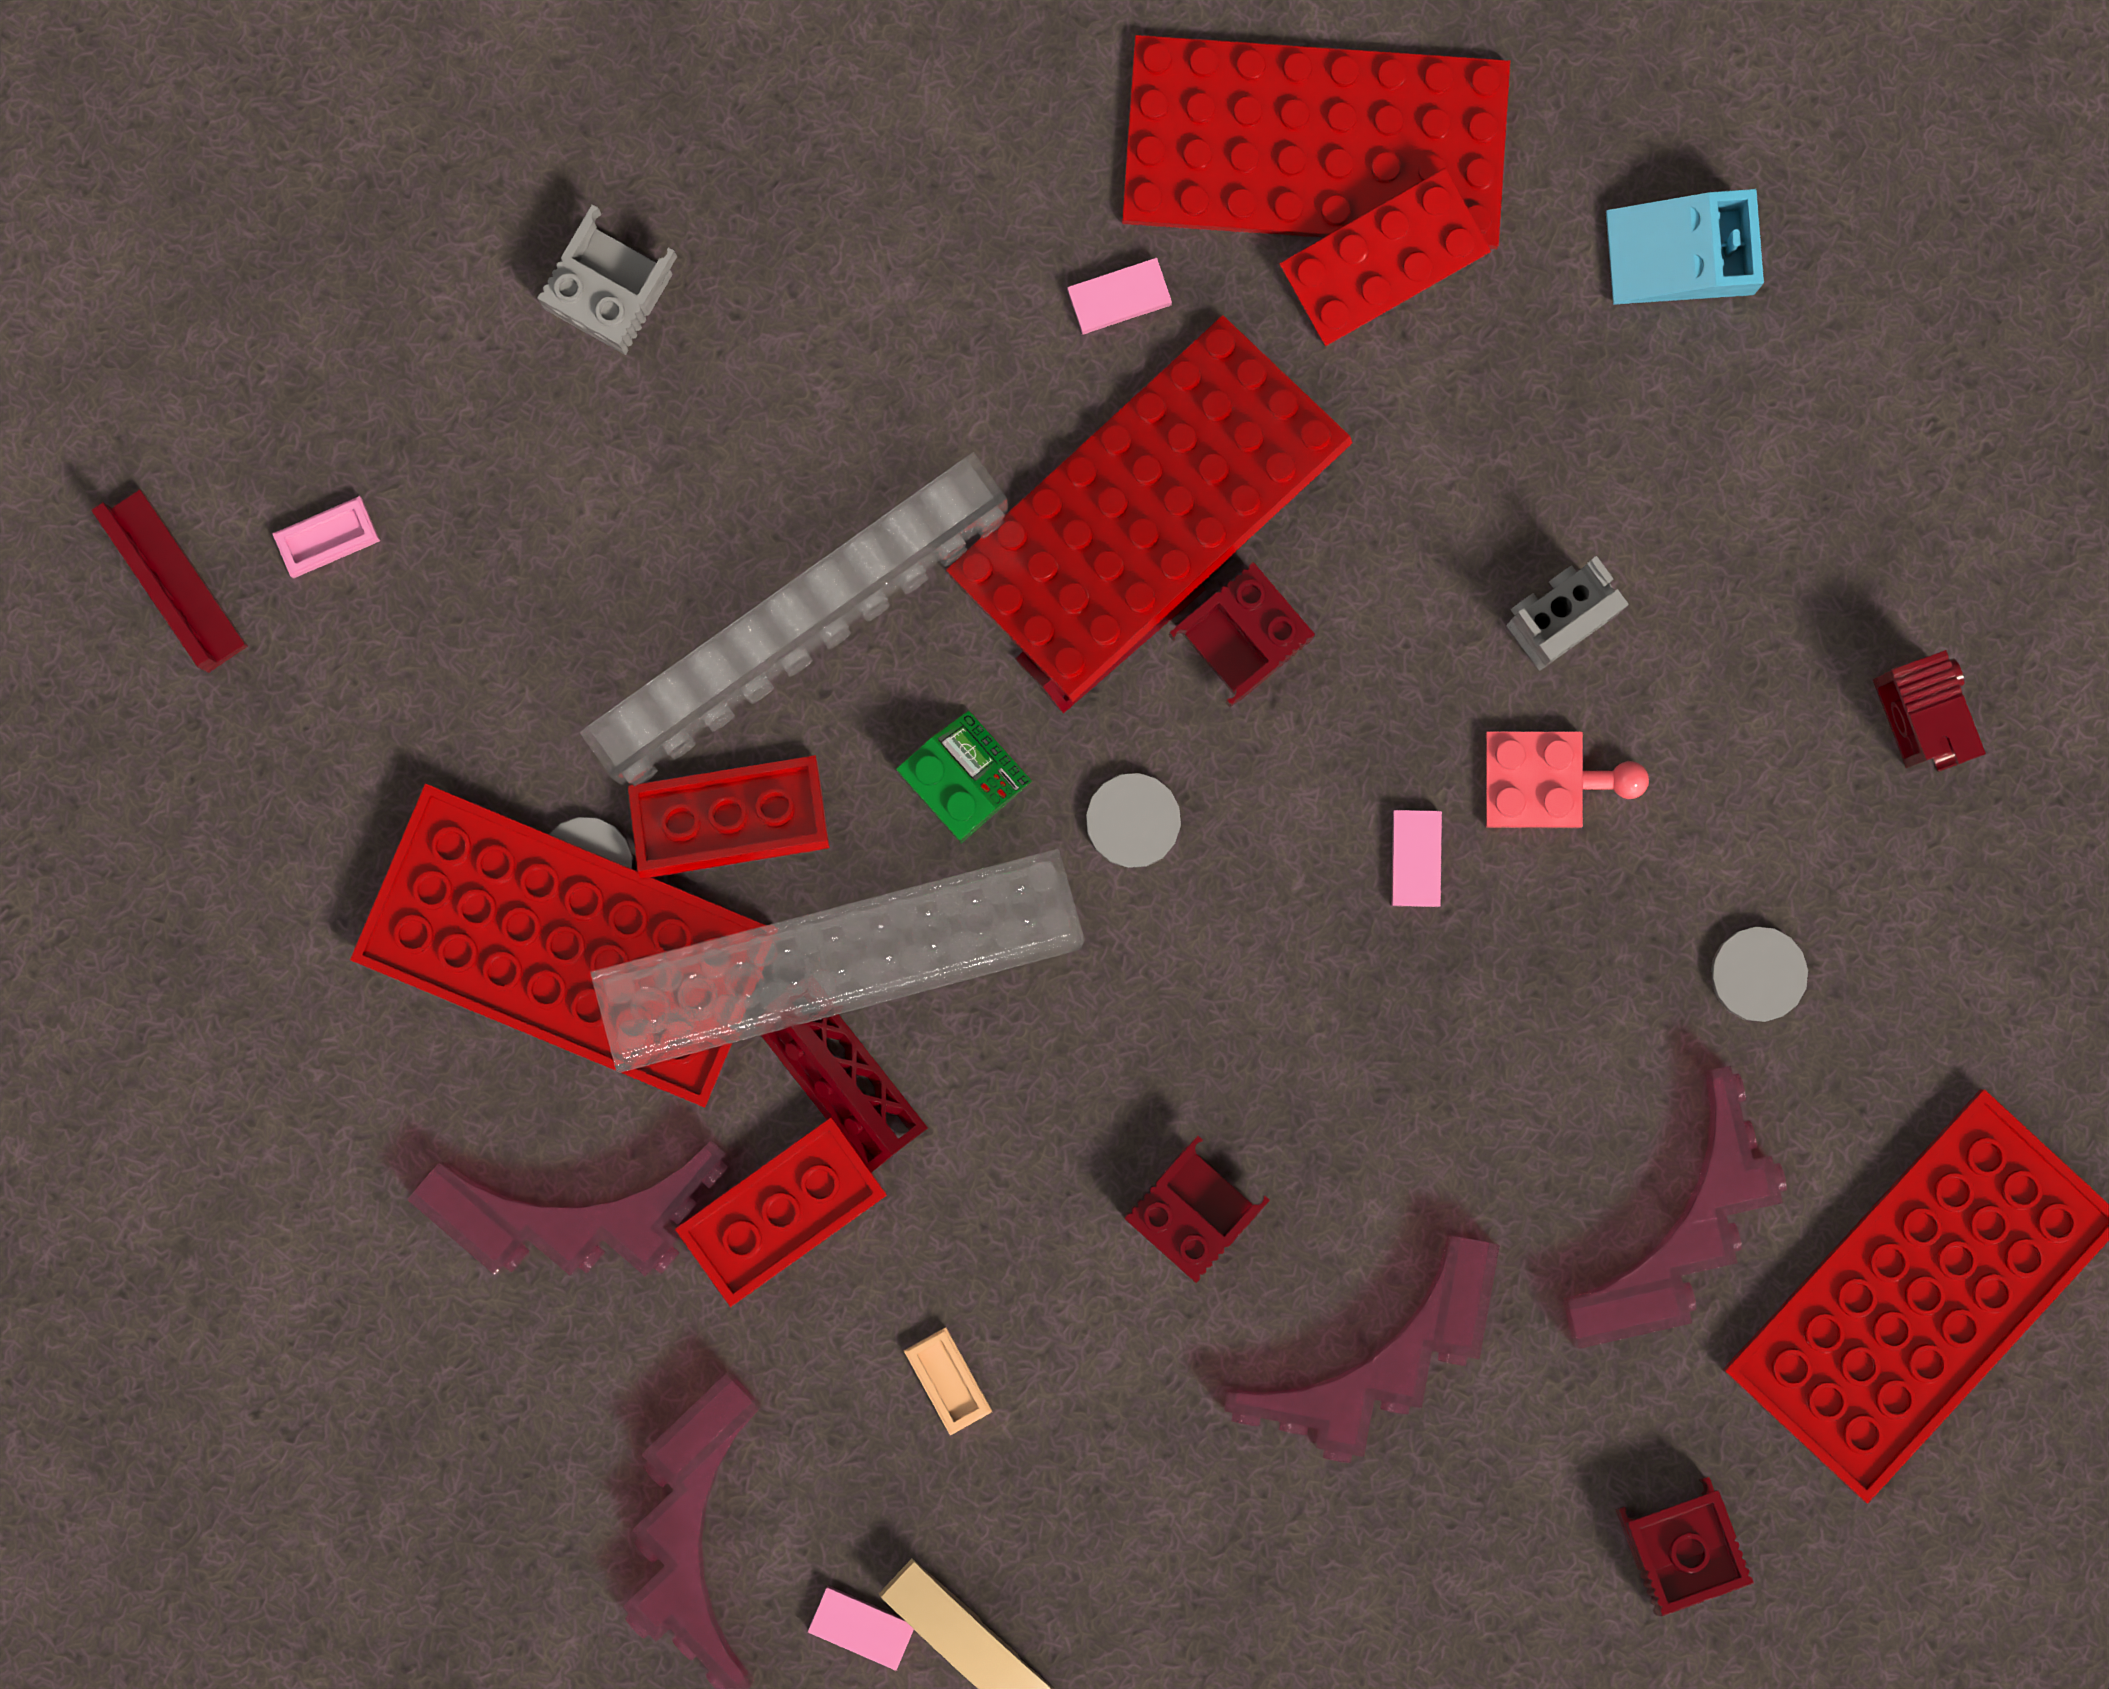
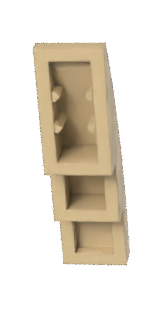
(957, 1632)

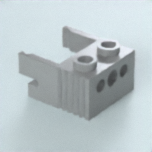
(605, 285)
(1582, 617)

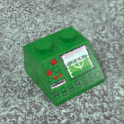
(963, 776)

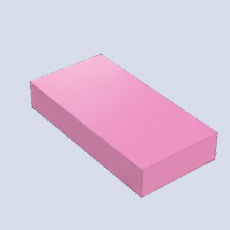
(1119, 296)
(326, 537)
(1416, 858)
(861, 1628)

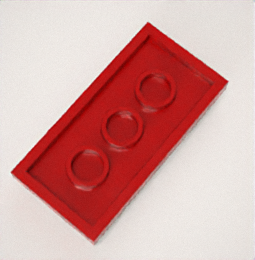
(1385, 257)
(728, 817)
(781, 1211)

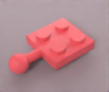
(1541, 780)

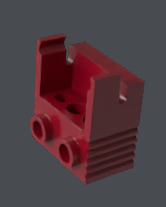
(1245, 632)
(1929, 712)
(1192, 1213)
(1686, 1552)

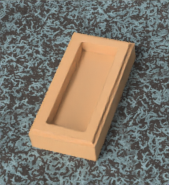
(948, 1381)

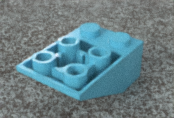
(1686, 248)

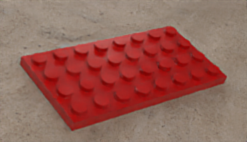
(1306, 134)
(1149, 507)
(521, 921)
(1923, 1296)

